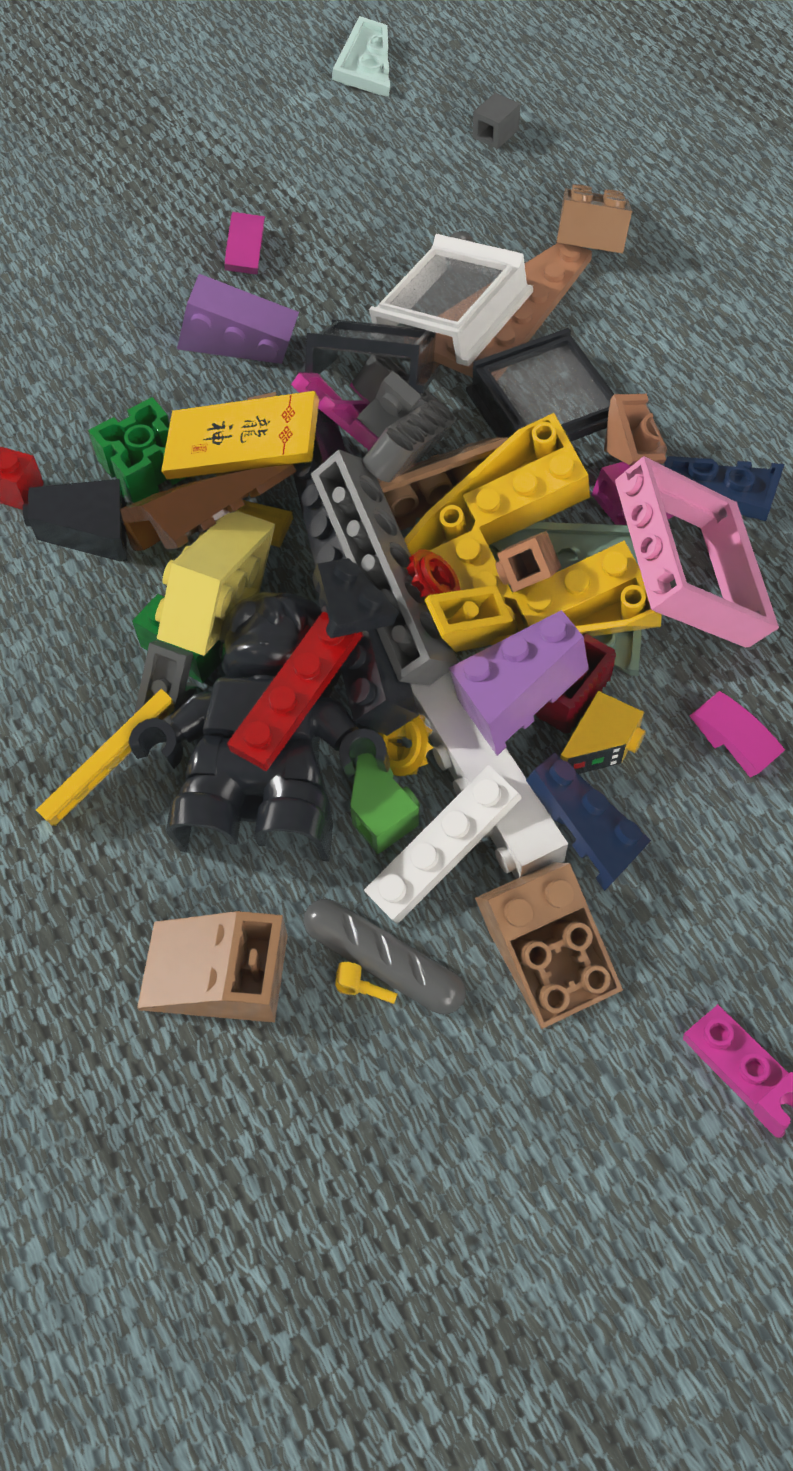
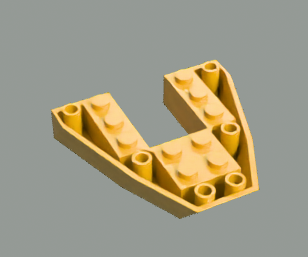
(510, 490)

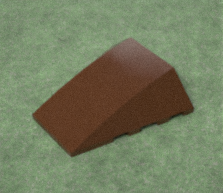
(195, 506)

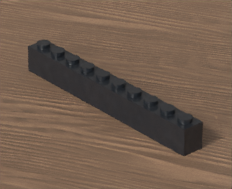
(368, 675)

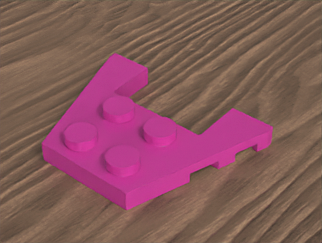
(340, 411)

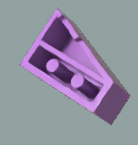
(235, 323)
(519, 676)

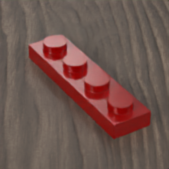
(291, 694)

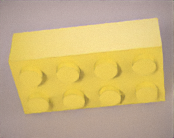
(211, 578)

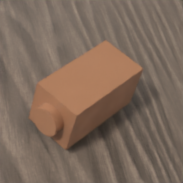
(528, 562)

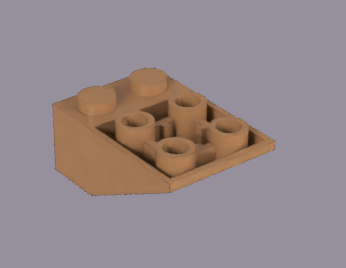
(594, 219)
(550, 942)
(216, 966)

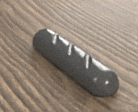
(385, 956)

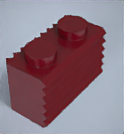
(576, 699)

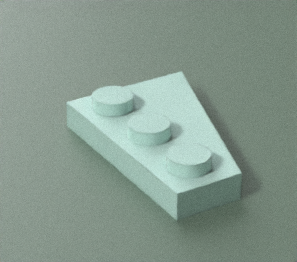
(365, 58)

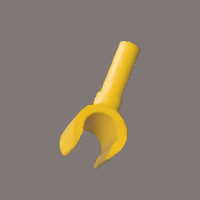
(349, 982)

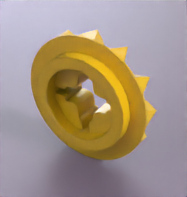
(407, 760)

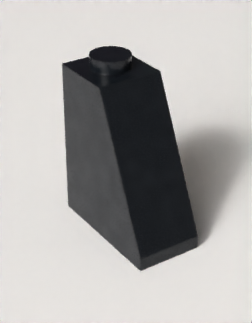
(80, 517)

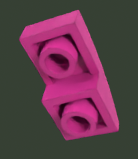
(244, 243)
(742, 734)

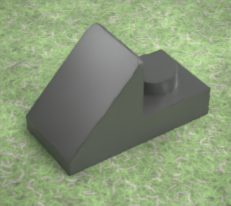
(391, 403)
(168, 670)

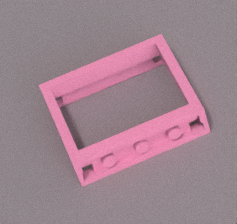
(745, 610)

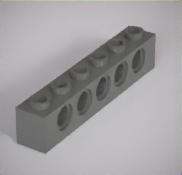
(377, 546)

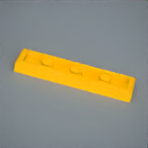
(102, 761)

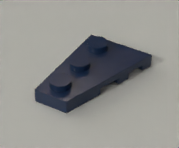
(747, 486)
(595, 823)

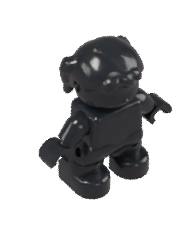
(226, 788)

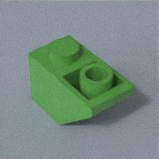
(380, 806)

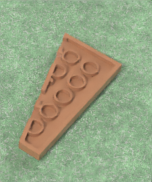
(551, 278)

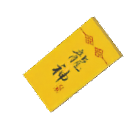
(241, 435)

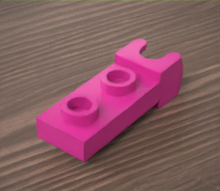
(744, 1067)

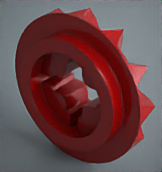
(431, 573)

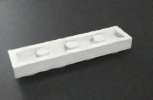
(442, 844)

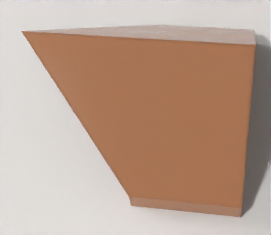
(632, 430)

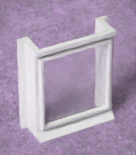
(459, 293)

